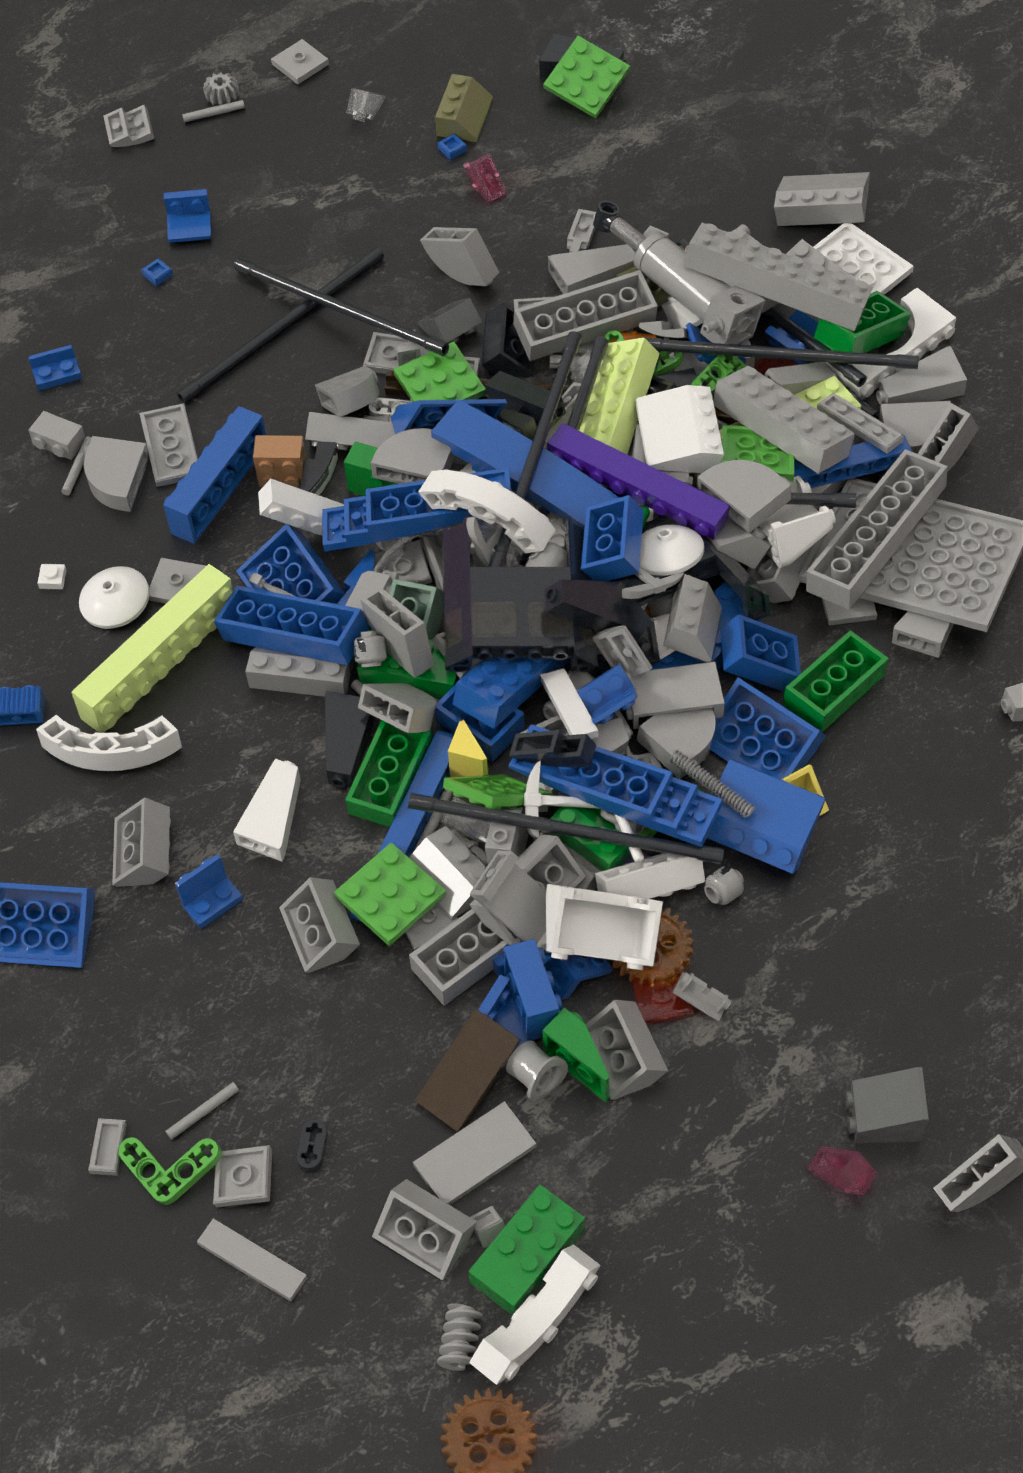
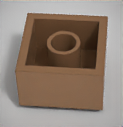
(279, 459)

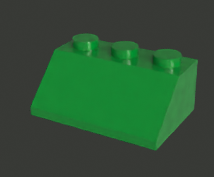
(599, 853)

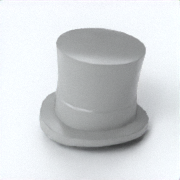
(536, 1069)

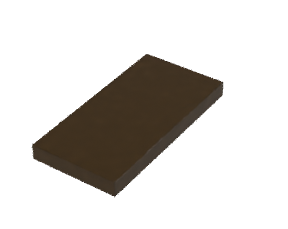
(467, 1070)

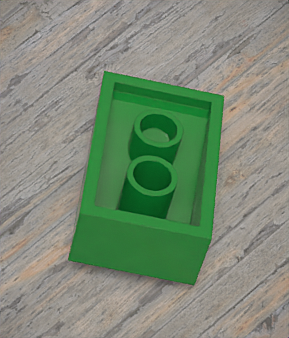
(571, 1040)

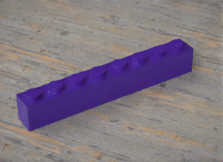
(640, 481)

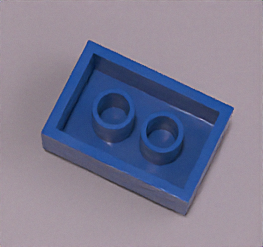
(612, 539)
(760, 652)
(490, 740)
(531, 987)

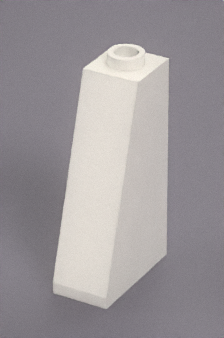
(270, 813)

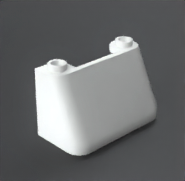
(795, 527)
(601, 925)

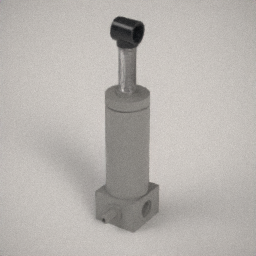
(726, 312)

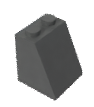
(888, 1107)

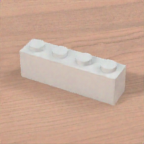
(294, 506)
(652, 876)

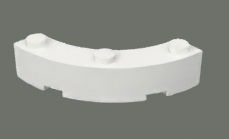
(490, 503)
(109, 750)
(537, 1318)

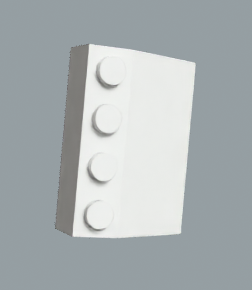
(680, 429)

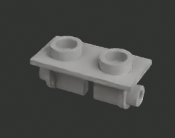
(697, 994)

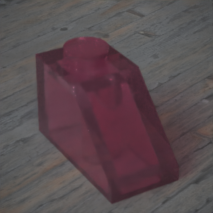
(485, 177)
(843, 1169)

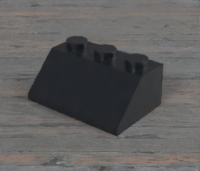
(503, 346)

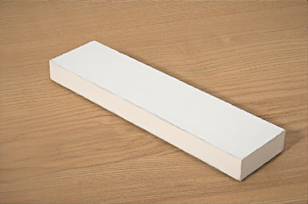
(568, 703)

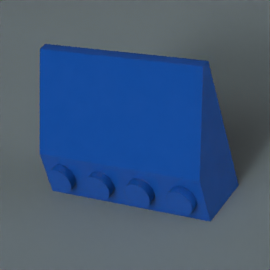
(428, 413)
(293, 566)
(763, 733)
(779, 824)
(45, 924)

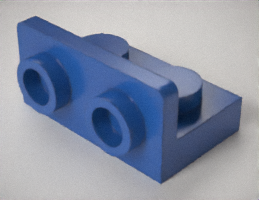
(55, 367)

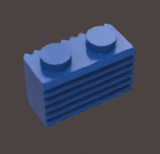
(21, 705)

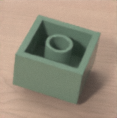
(422, 601)

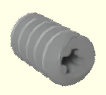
(458, 1336)

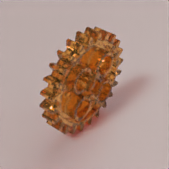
(678, 955)
(481, 1412)

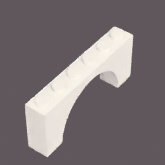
(928, 326)

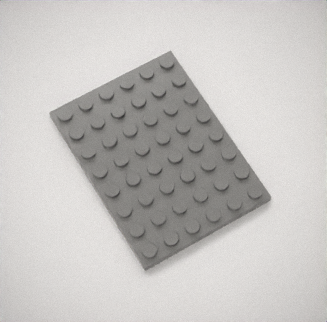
(946, 567)

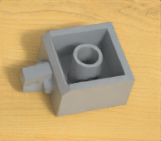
(367, 583)

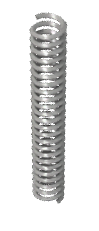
(713, 782)

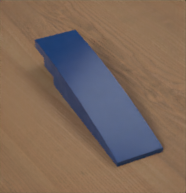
(495, 446)
(392, 514)
(634, 793)

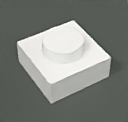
(52, 576)

